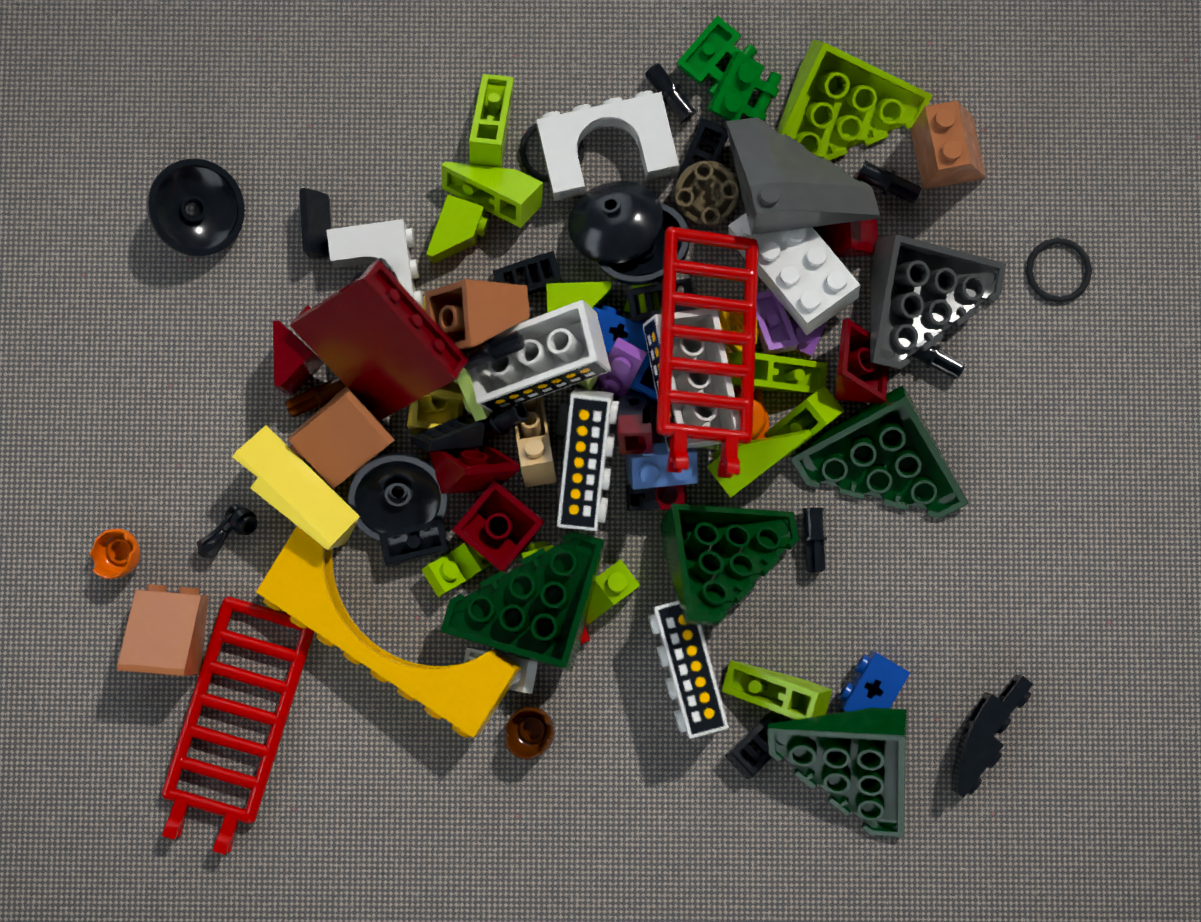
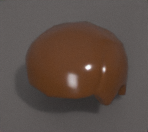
(529, 733)

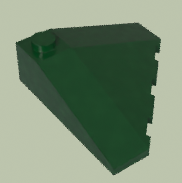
(885, 455)
(720, 554)
(534, 608)
(854, 759)

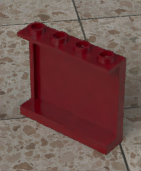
(380, 342)

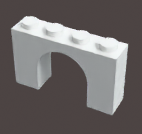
(640, 117)
(373, 241)

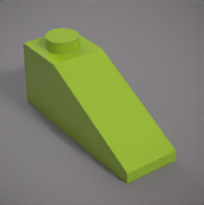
(491, 121)
(500, 190)
(784, 373)
(757, 458)
(776, 691)

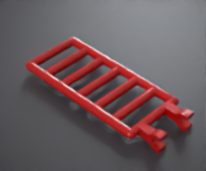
(678, 456)
(200, 697)

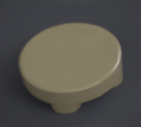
(706, 193)

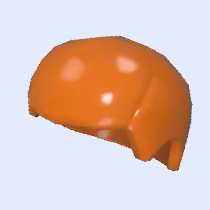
(115, 553)

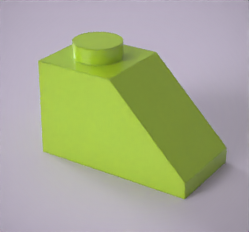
(456, 228)
(567, 293)
(811, 414)
(610, 588)

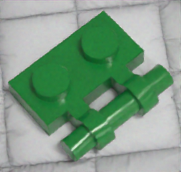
(709, 50)
(737, 86)

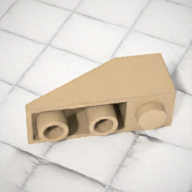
(535, 446)

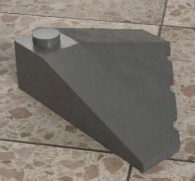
(791, 186)
(921, 293)

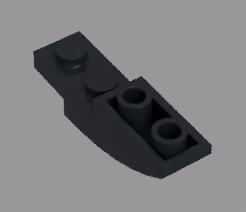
(977, 743)

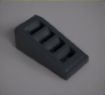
(712, 128)
(524, 266)
(634, 304)
(451, 435)
(738, 760)

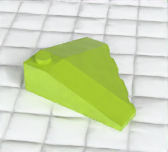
(846, 102)

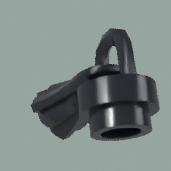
(241, 522)

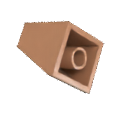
(946, 146)
(477, 309)
(340, 438)
(165, 632)

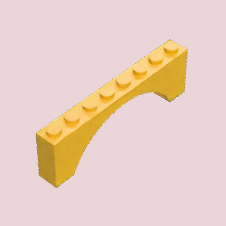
(306, 589)

